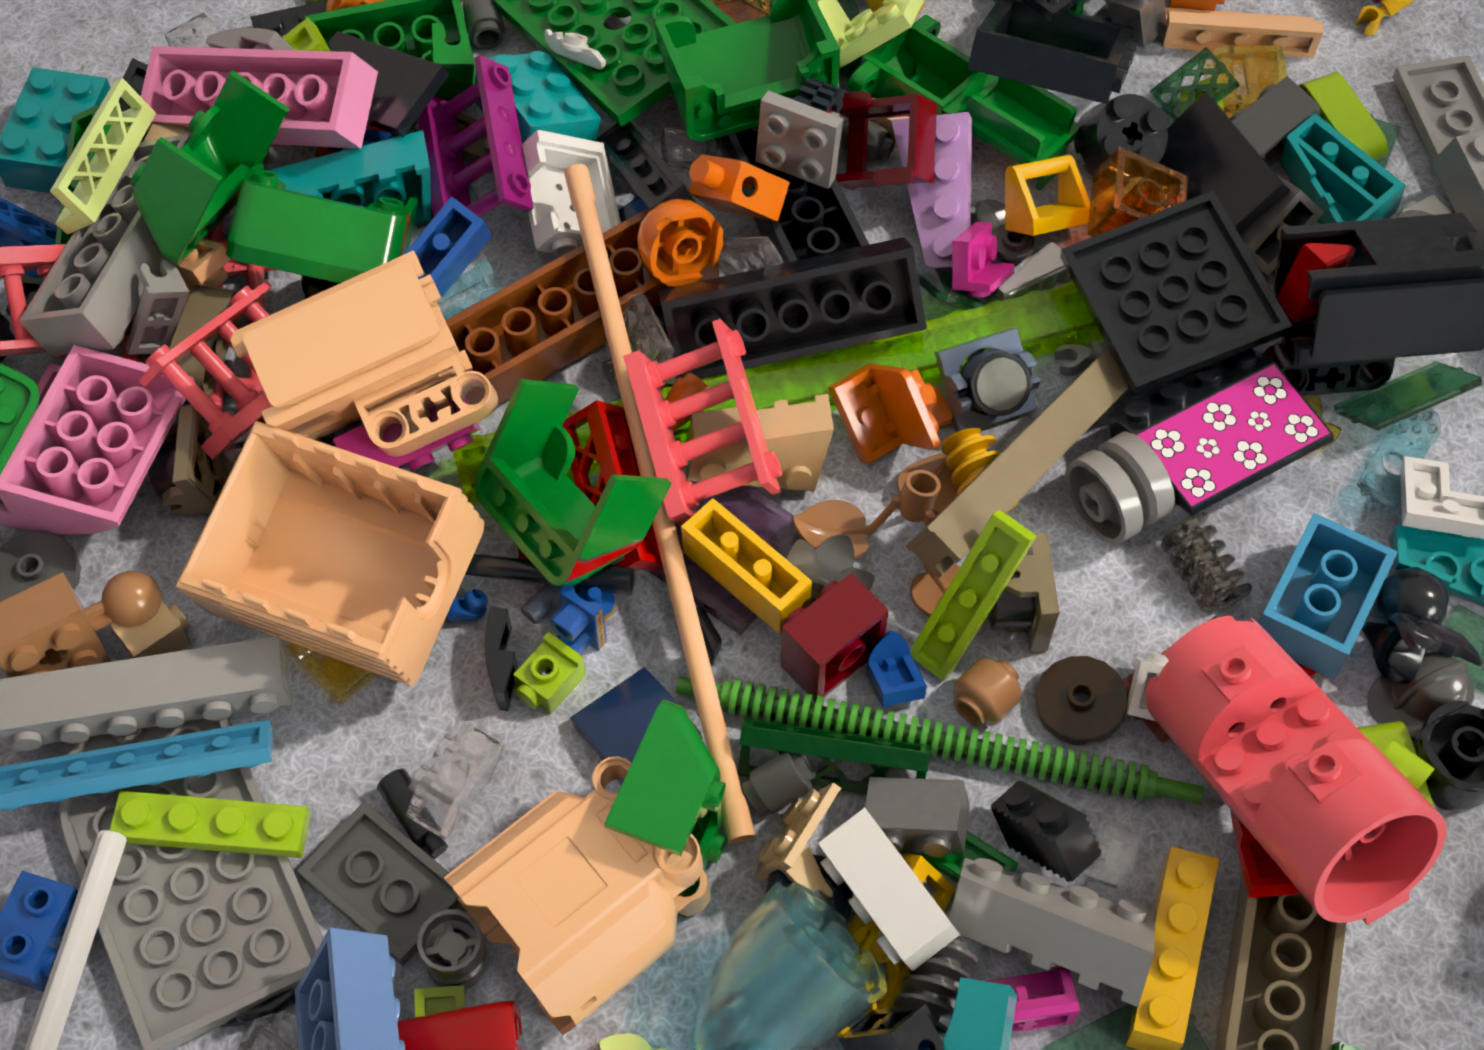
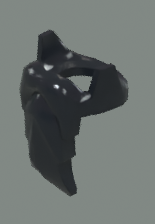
(1419, 636)

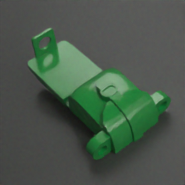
(1006, 114)

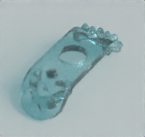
(1405, 438)

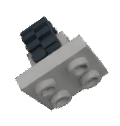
(802, 132)

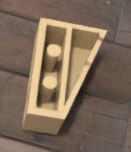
(794, 432)

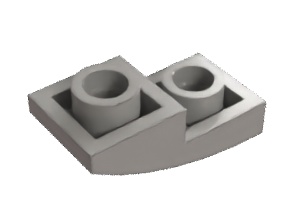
(248, 39)

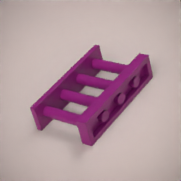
(500, 125)

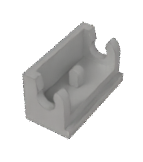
(157, 310)

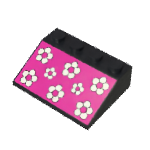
(1224, 427)

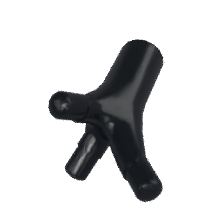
(273, 1005)

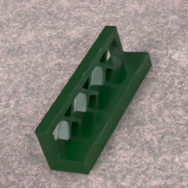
(832, 746)

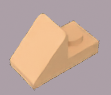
(205, 265)

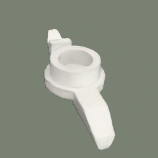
(574, 47)

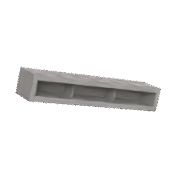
(144, 693)

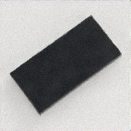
(402, 82)
(1221, 159)

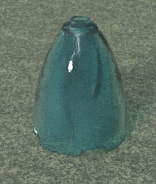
(786, 978)

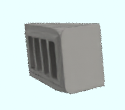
(1040, 273)

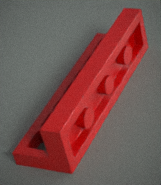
(613, 449)

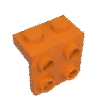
(883, 411)

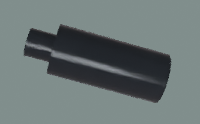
(398, 796)

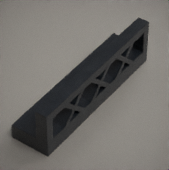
(642, 166)

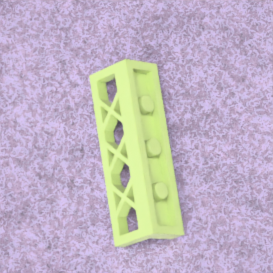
(109, 161)

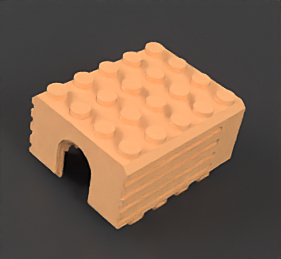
(334, 552)

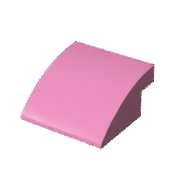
(86, 445)

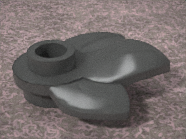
(994, 211)
(828, 562)

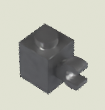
(1145, 16)

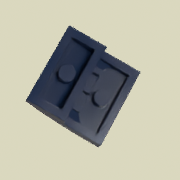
(621, 716)

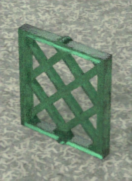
(1185, 70)

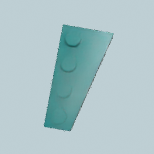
(361, 176)

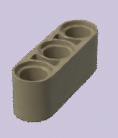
(200, 308)

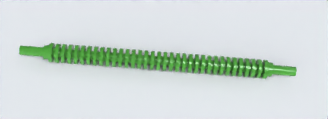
(1144, 782)

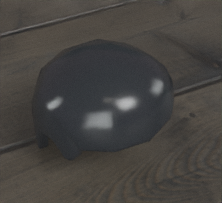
(1414, 593)

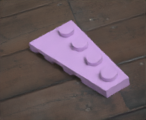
(944, 206)

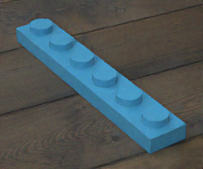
(135, 764)

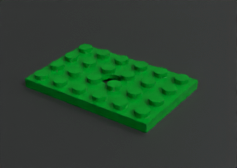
(634, 65)

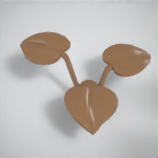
(923, 491)

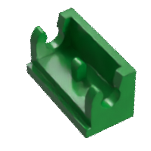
(454, 59)

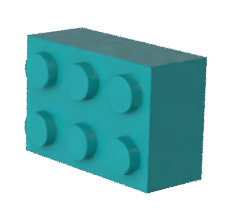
(547, 98)
(40, 126)

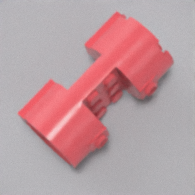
(1295, 771)

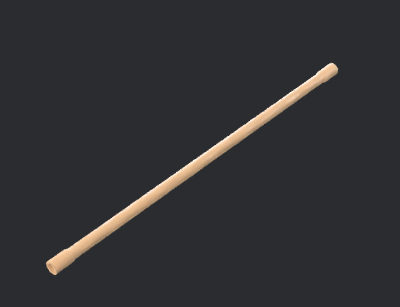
(734, 804)

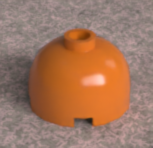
(679, 241)

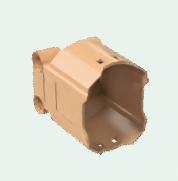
(579, 898)

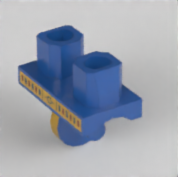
(583, 617)

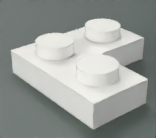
(1431, 504)

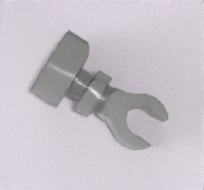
(1081, 354)

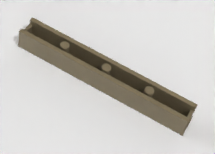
(1019, 464)

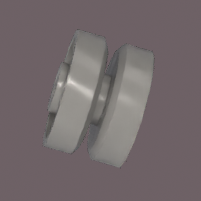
(1120, 487)

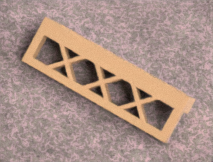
(1211, 29)

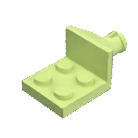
(868, 29)

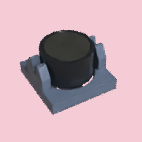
(990, 381)

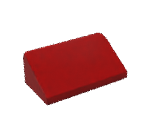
(1295, 288)

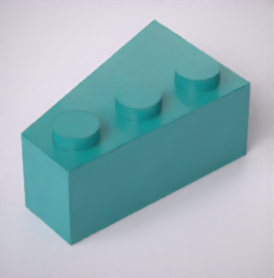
(1339, 174)

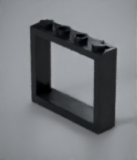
(1064, 55)

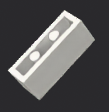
(886, 891)

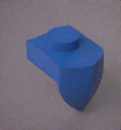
(894, 671)

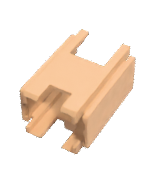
(367, 354)

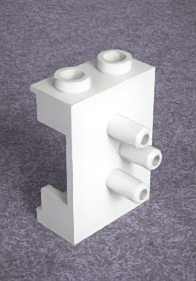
(553, 216)

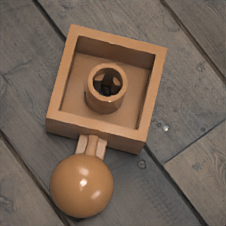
(53, 631)

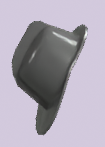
(1437, 682)

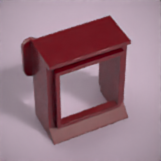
(921, 142)

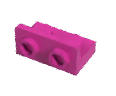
(973, 262)

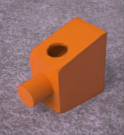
(720, 183)

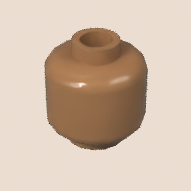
(986, 692)

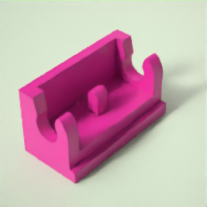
(1043, 999)

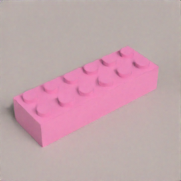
(324, 89)

